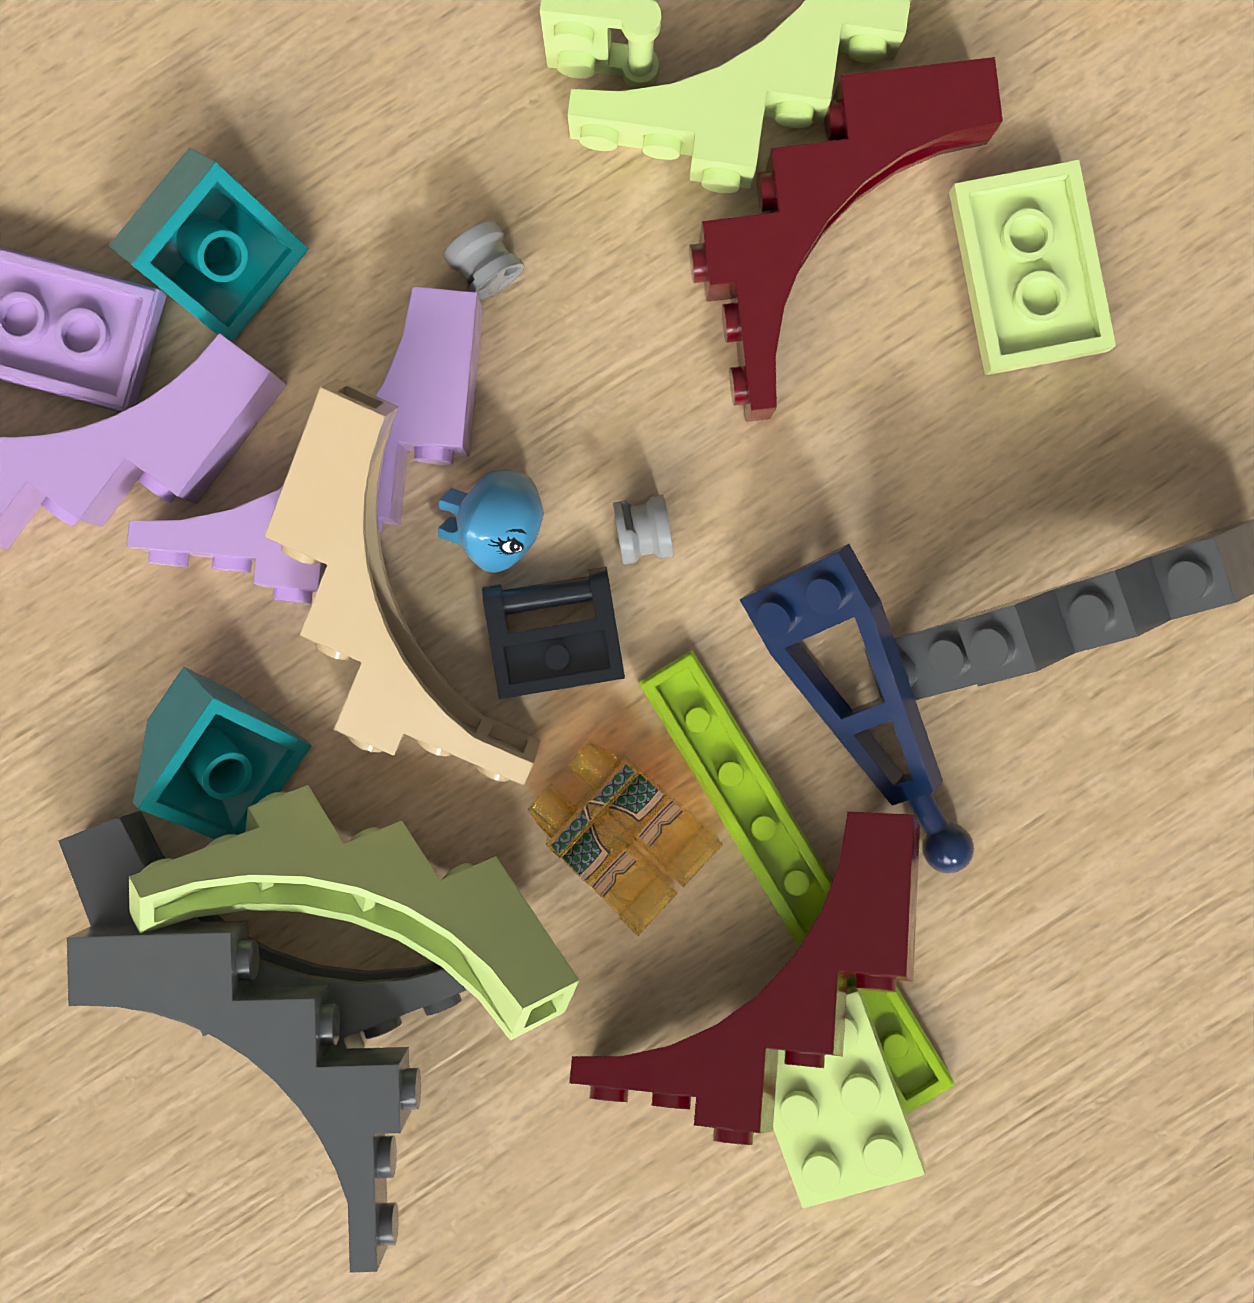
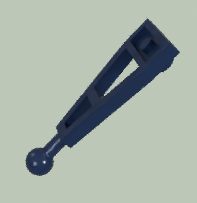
(818, 599)

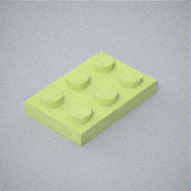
(1032, 267)
(844, 1121)

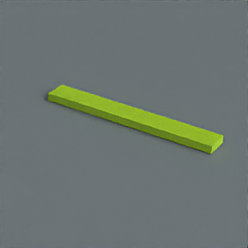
(778, 850)

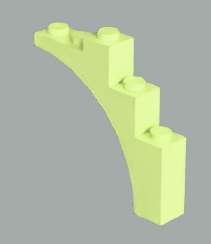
(722, 109)
(380, 880)

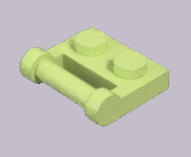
(580, 38)

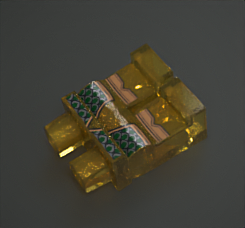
(601, 829)

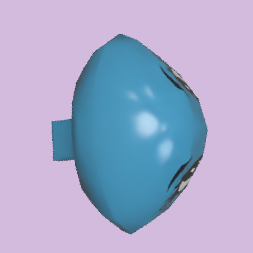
(495, 519)

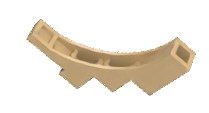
(332, 518)

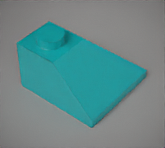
(212, 757)

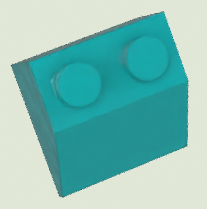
(209, 245)

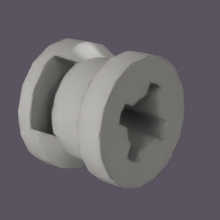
(484, 259)
(643, 529)

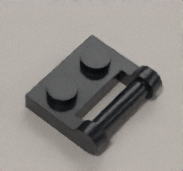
(555, 654)

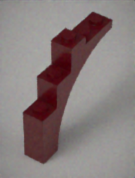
(880, 128)
(732, 1066)

